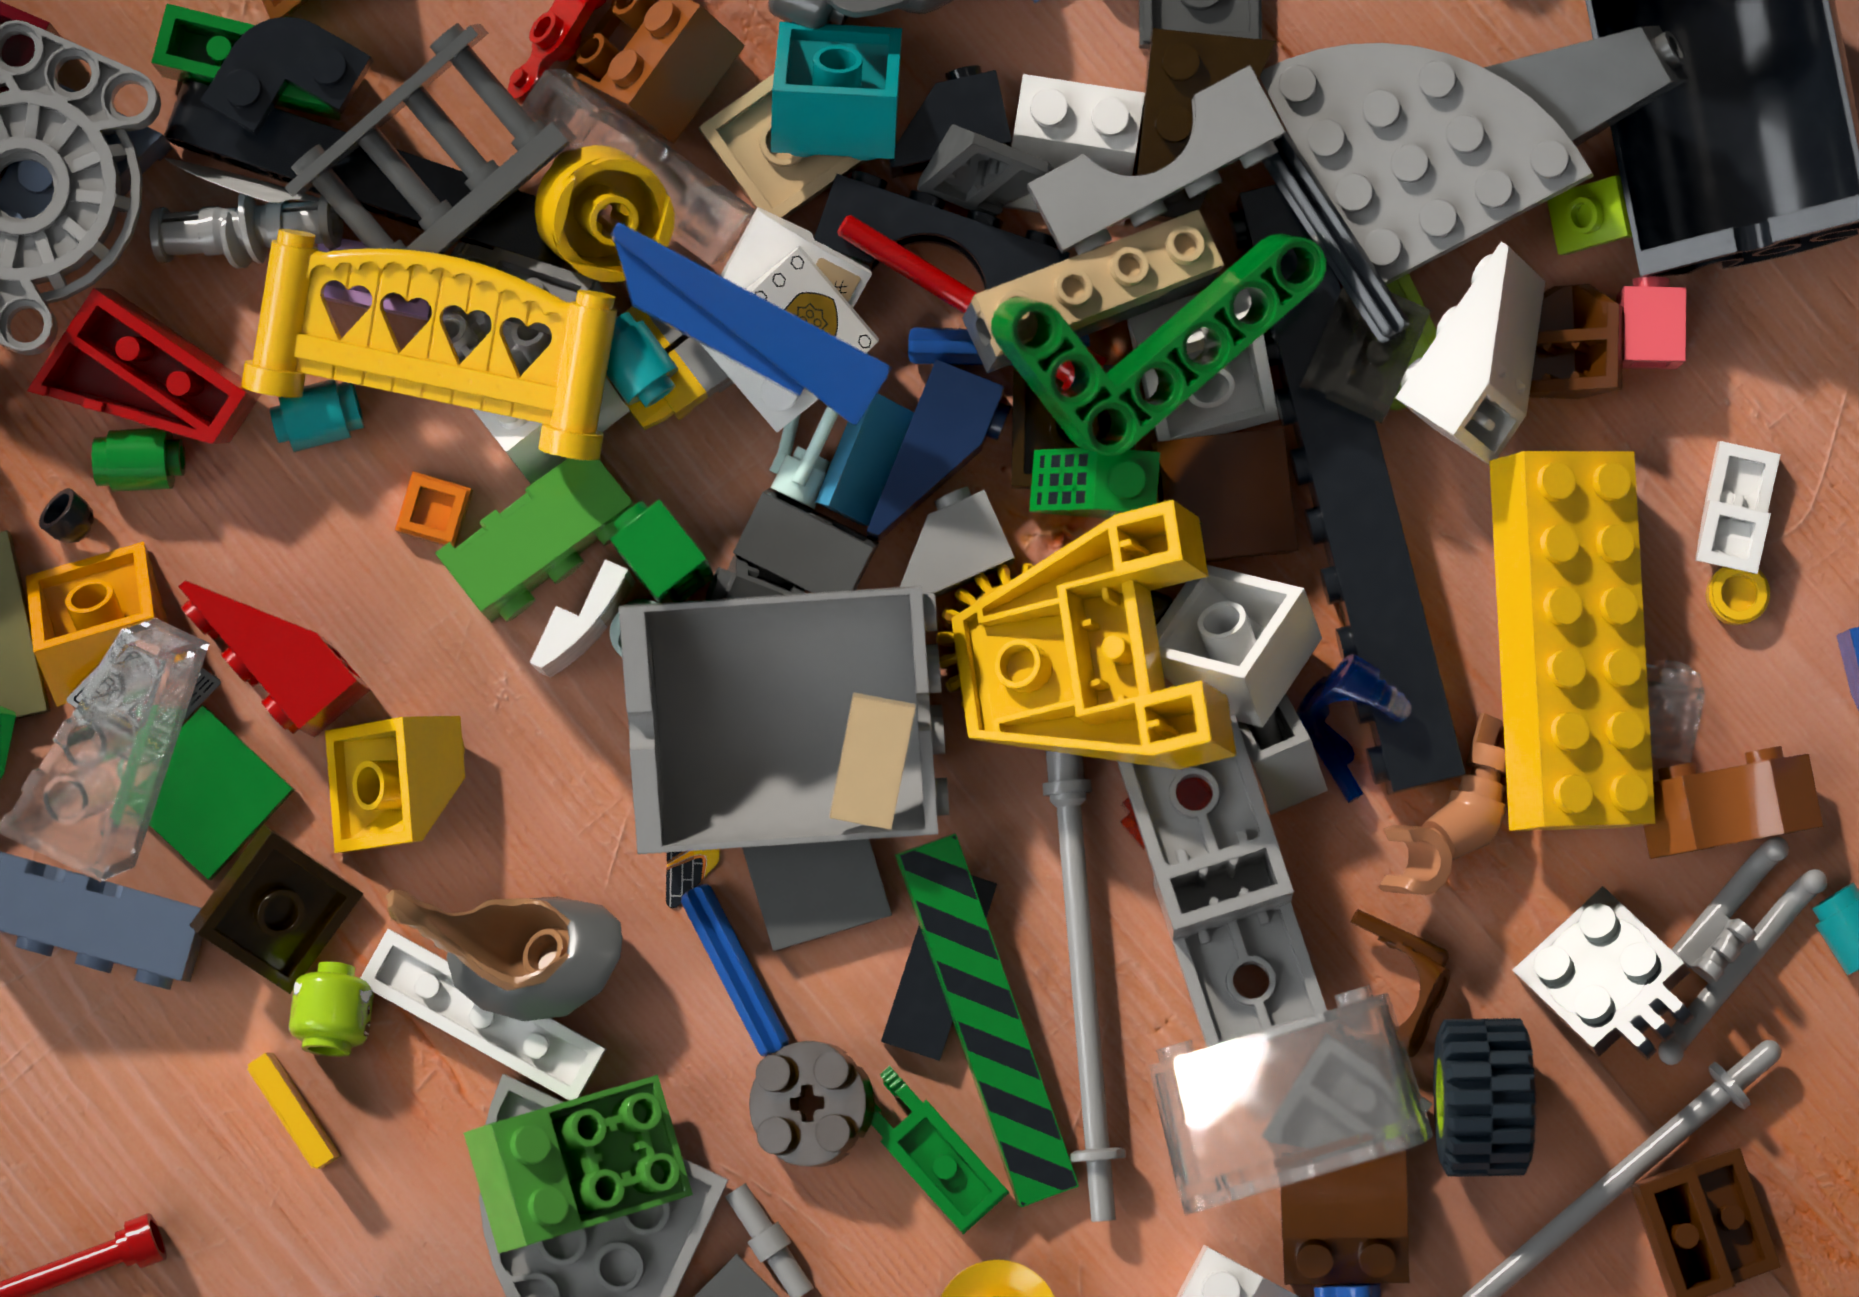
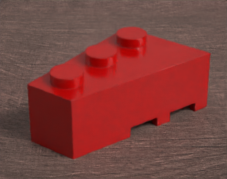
(141, 370)

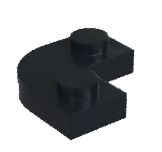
(283, 54)

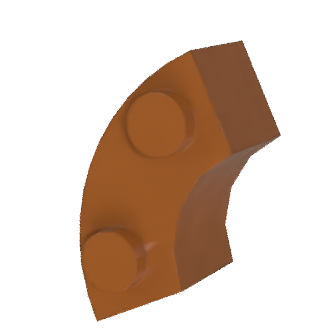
(1732, 804)

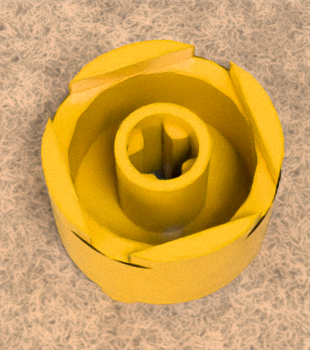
(581, 186)

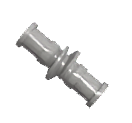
(240, 231)

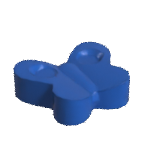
(1349, 1290)

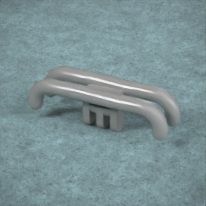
(1728, 948)

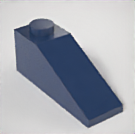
(943, 436)

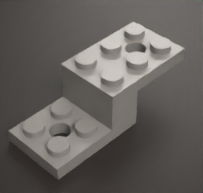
(1224, 895)

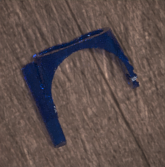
(1353, 681)

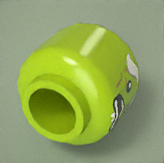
(331, 1010)

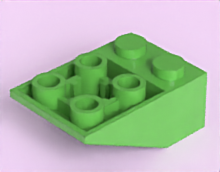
(577, 1163)

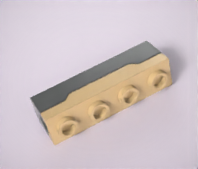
(1105, 283)

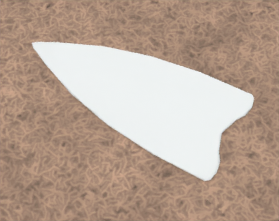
(242, 184)

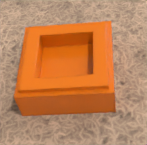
(433, 509)

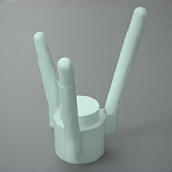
(804, 472)

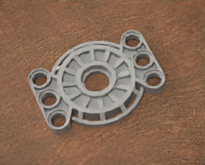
(68, 138)

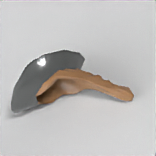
(521, 953)

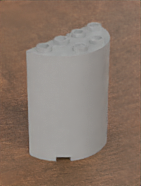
(749, 709)

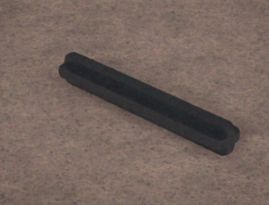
(1337, 241)

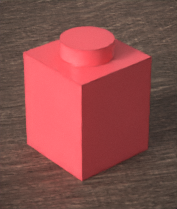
(1653, 324)

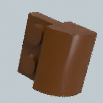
(1348, 1225)
(1705, 1225)

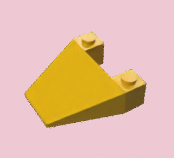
(1075, 655)

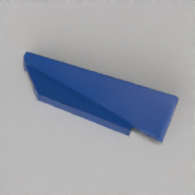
(747, 327)

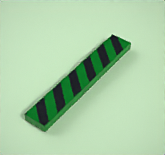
(987, 1020)

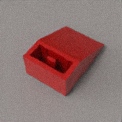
(297, 667)

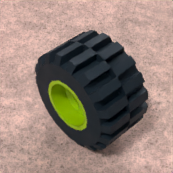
(1484, 1097)

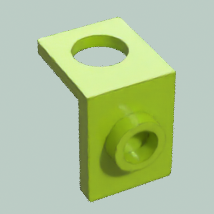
(1589, 216)

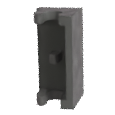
(804, 545)

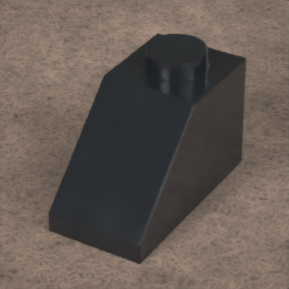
(965, 100)

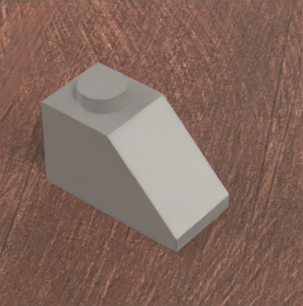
(957, 544)
(1283, 759)

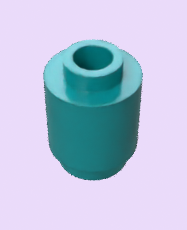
(639, 363)
(319, 417)
(1840, 926)

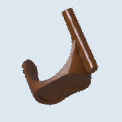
(1430, 964)

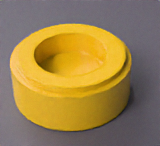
(1737, 595)

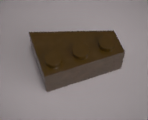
(1176, 71)

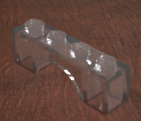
(706, 213)

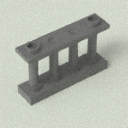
(486, 180)

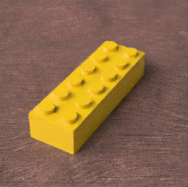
(1571, 640)

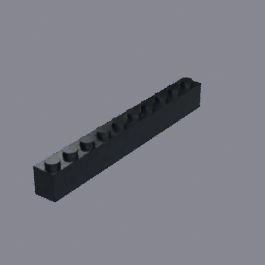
(1357, 525)

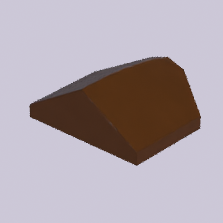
(1578, 344)

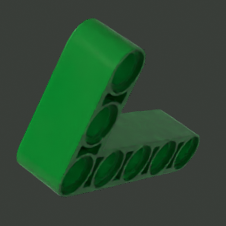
(1163, 350)

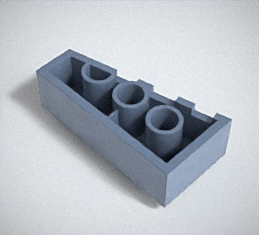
(98, 921)

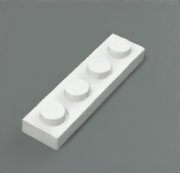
(534, 1048)

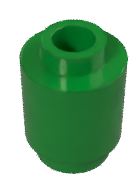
(137, 459)

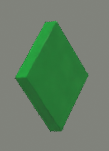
(214, 794)

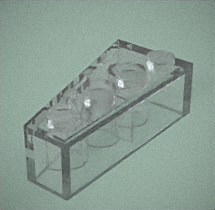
(111, 757)

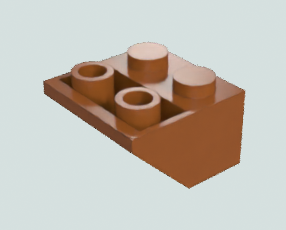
(656, 61)

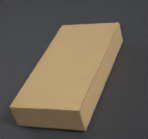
(872, 761)

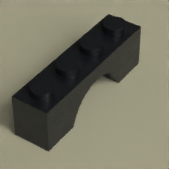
(921, 219)

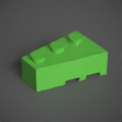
(537, 537)

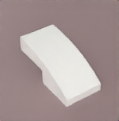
(1737, 507)

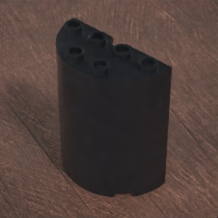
(1748, 150)

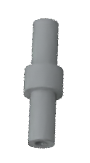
(769, 1241)

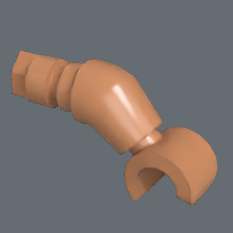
(1462, 824)

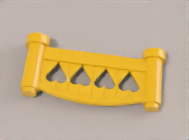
(301, 338)

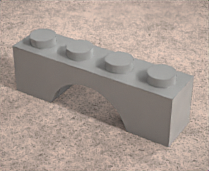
(1228, 125)

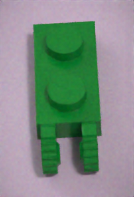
(938, 1158)

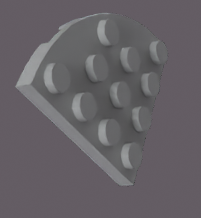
(1419, 146)
(617, 1258)

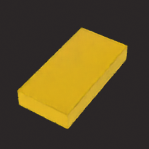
(293, 1111)

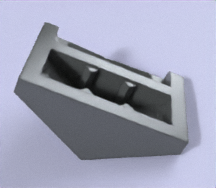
(979, 172)

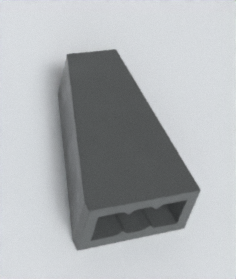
(1599, 79)

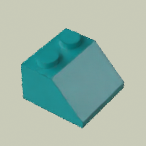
(836, 91)

